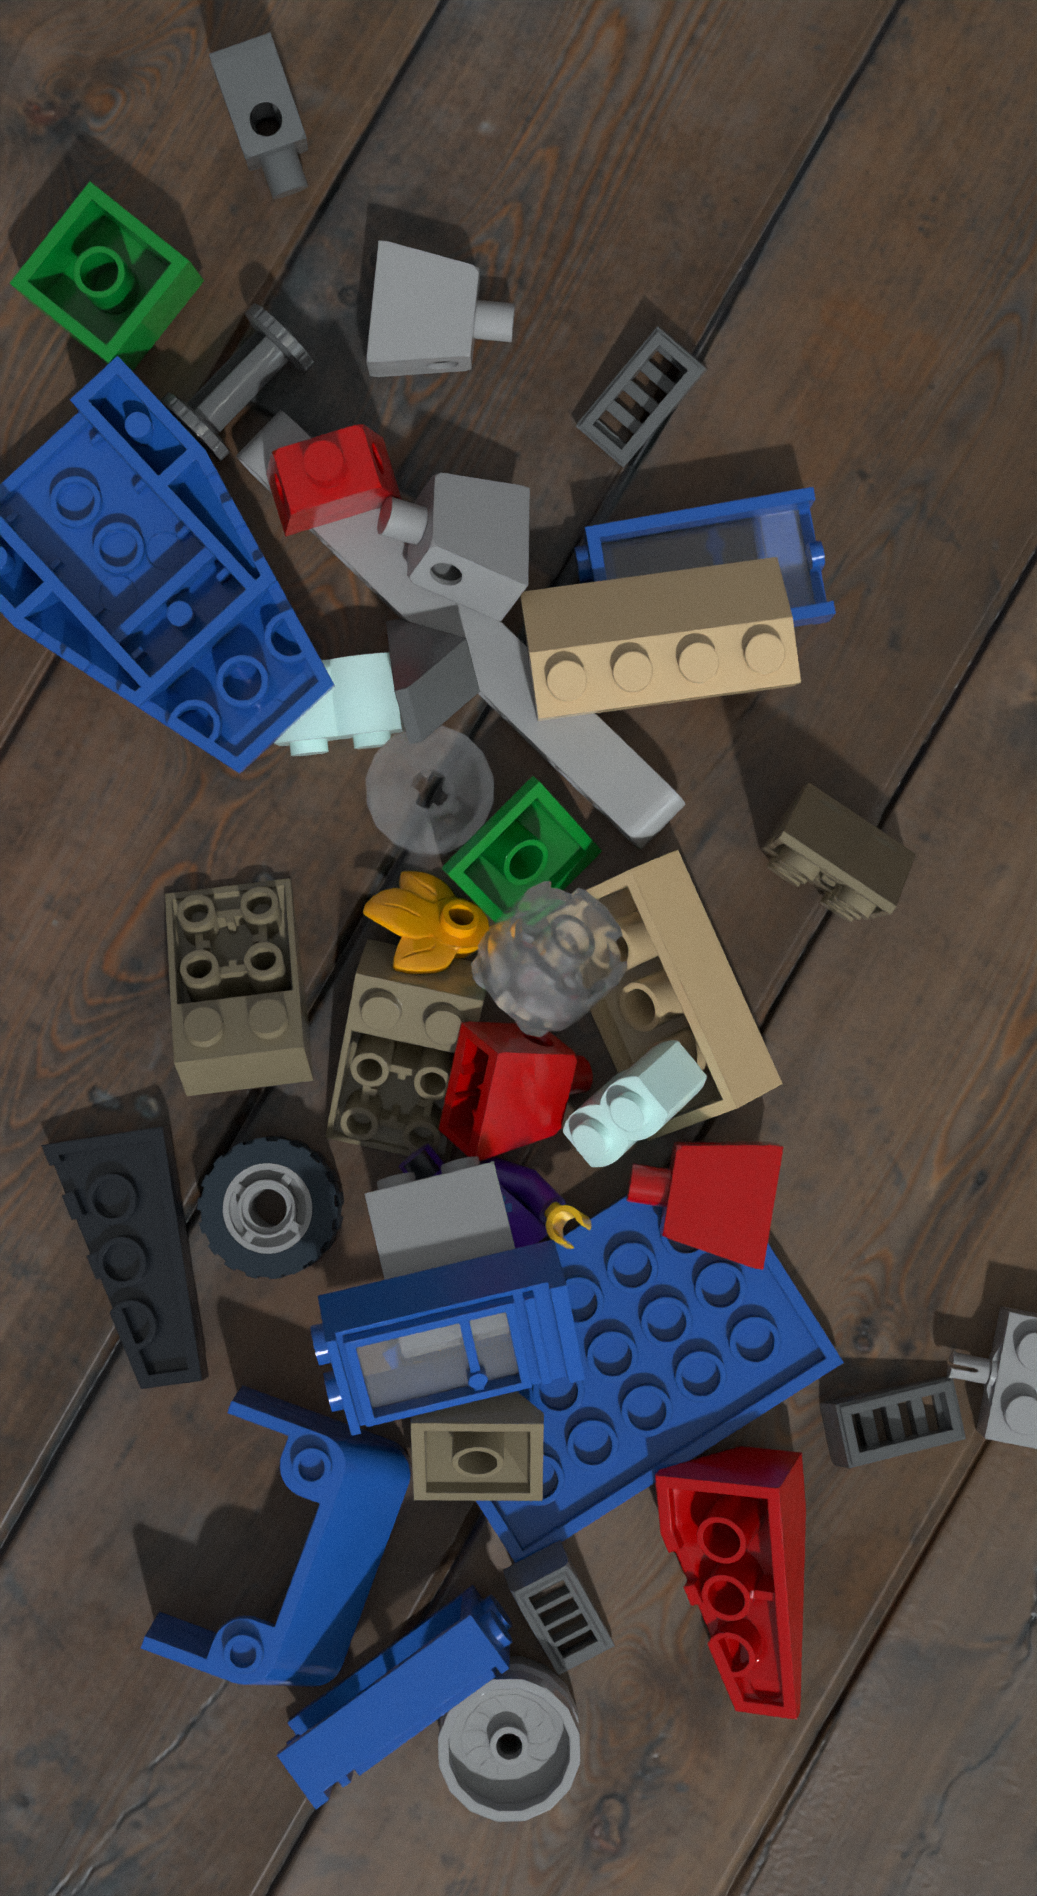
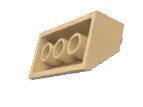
(659, 638)
(679, 991)

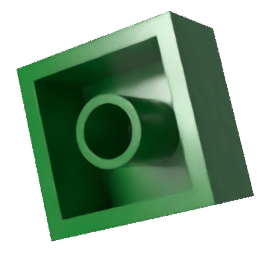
(107, 279)

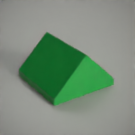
(520, 847)

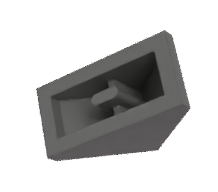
(430, 676)

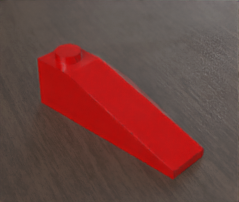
(742, 1549)

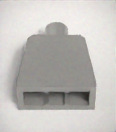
(429, 314)
(465, 540)

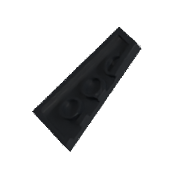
(135, 1228)

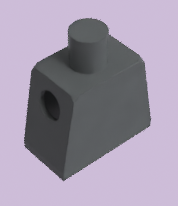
(258, 91)

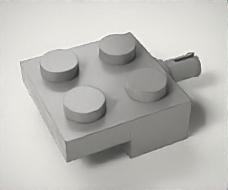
(1008, 1378)

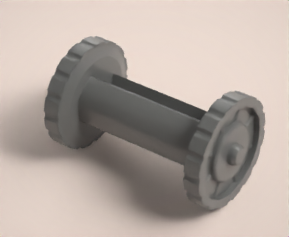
(238, 380)

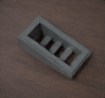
(680, 357)
(841, 1433)
(538, 1574)

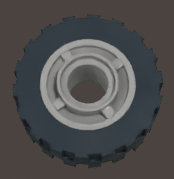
(232, 1216)

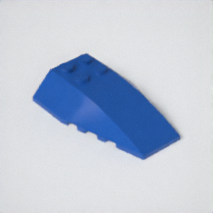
(149, 577)

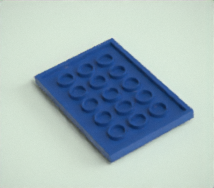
(671, 1362)

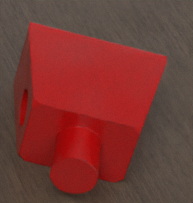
(330, 478)
(508, 1088)
(714, 1196)

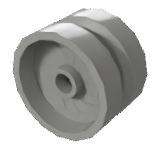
(520, 1776)

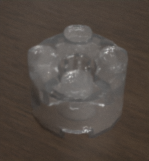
(396, 802)
(550, 958)

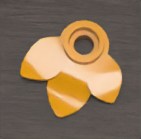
(430, 922)

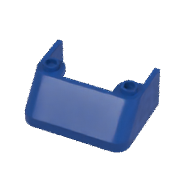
(359, 1496)

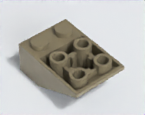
(839, 855)
(237, 988)
(400, 1053)

